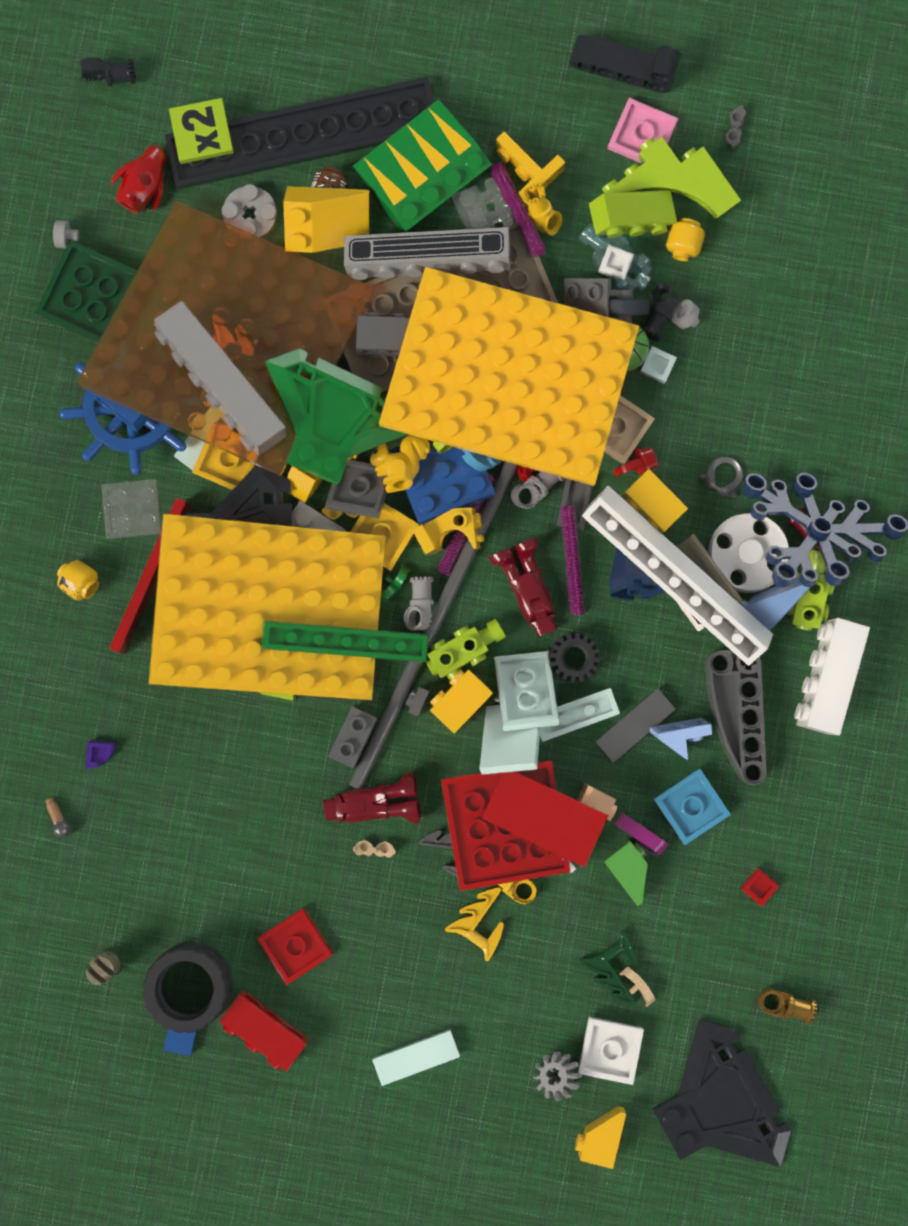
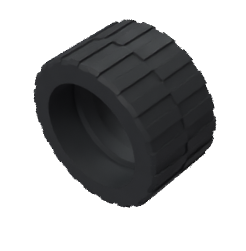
(162, 1009)

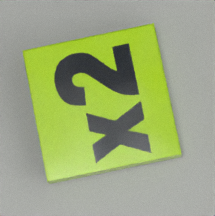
(201, 130)

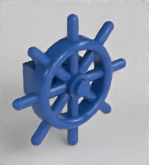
(134, 421)

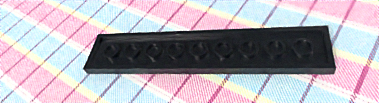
(307, 132)

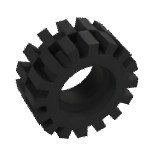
(591, 657)

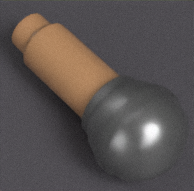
(61, 826)

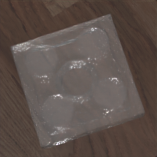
(131, 509)

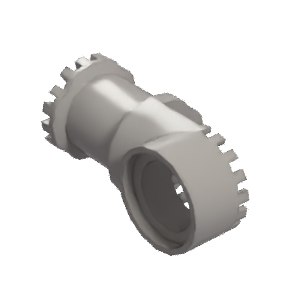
(538, 487)
(420, 602)

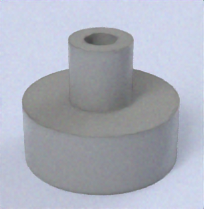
(63, 233)
(685, 314)

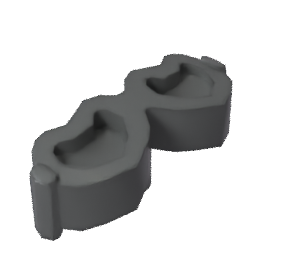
(737, 122)

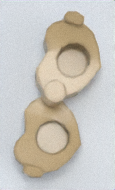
(366, 848)
(639, 985)

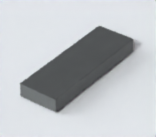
(635, 725)

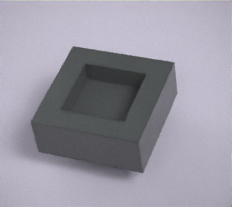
(416, 701)

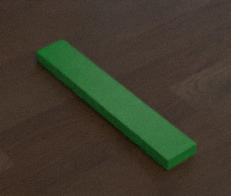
(344, 641)

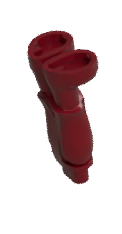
(528, 587)
(373, 803)

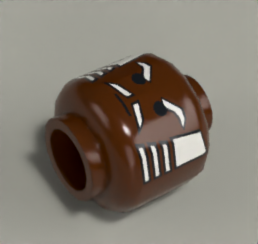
(329, 178)

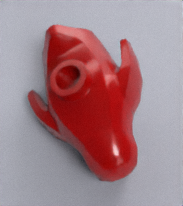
(141, 180)

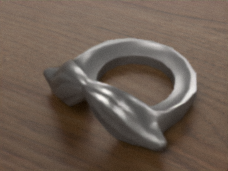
(728, 490)

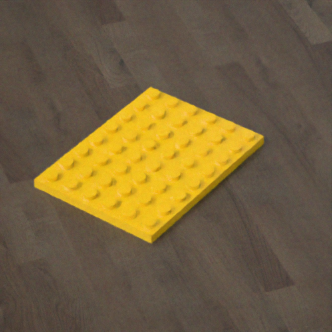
(509, 376)
(232, 576)

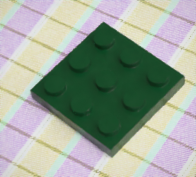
(85, 291)

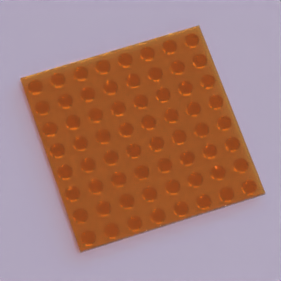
(248, 300)

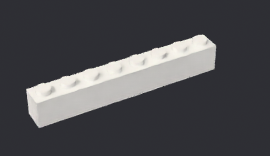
(678, 575)

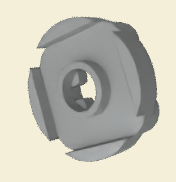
(250, 197)

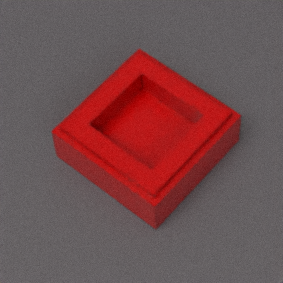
(759, 887)

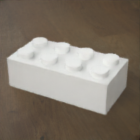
(831, 676)

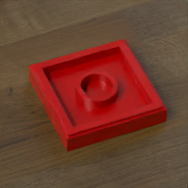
(295, 946)

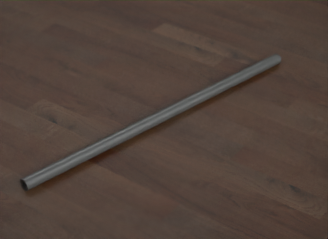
(438, 615)

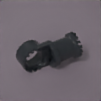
(113, 73)
(660, 311)

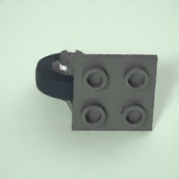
(593, 297)

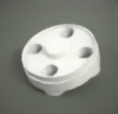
(746, 551)

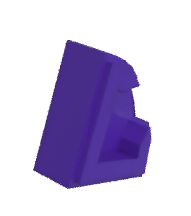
(99, 753)

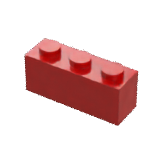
(263, 1031)

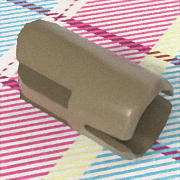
(103, 967)

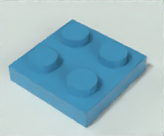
(691, 806)

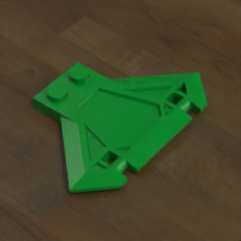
(329, 414)

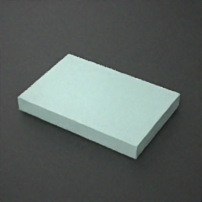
(526, 691)
(507, 749)

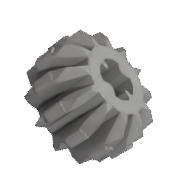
(566, 1073)

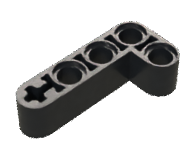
(625, 63)

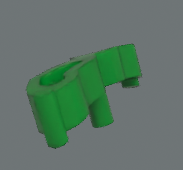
(395, 584)

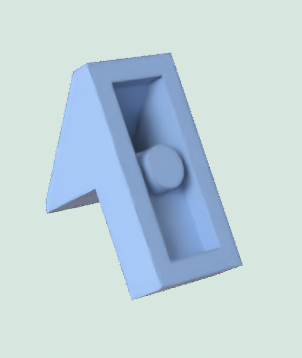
(676, 733)

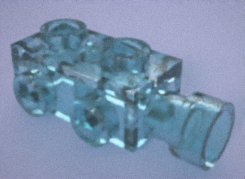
(639, 263)

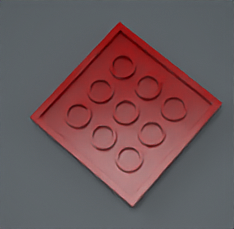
(487, 852)

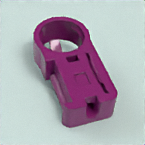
(641, 834)

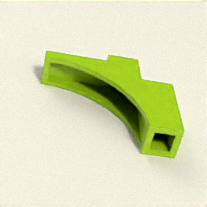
(693, 178)

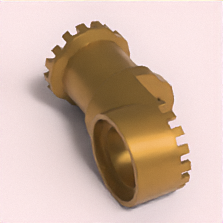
(788, 1006)

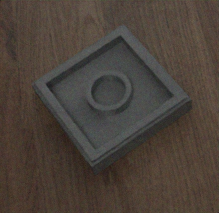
(358, 491)

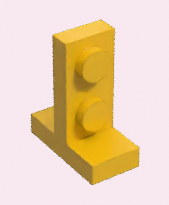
(525, 166)

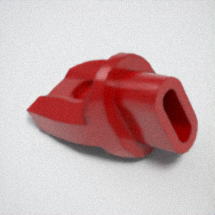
(641, 462)

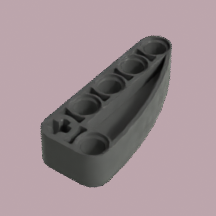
(728, 707)

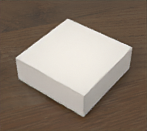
(616, 263)

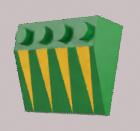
(421, 166)

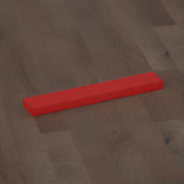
(143, 590)

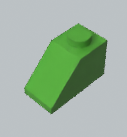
(629, 868)

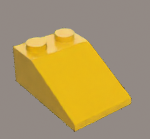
(323, 217)

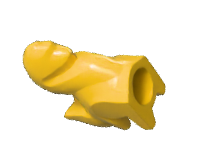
(400, 466)

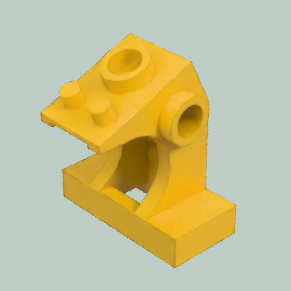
(433, 533)

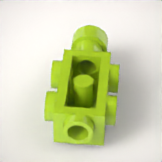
(813, 599)
(457, 651)

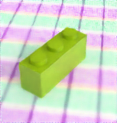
(633, 213)

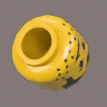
(77, 580)

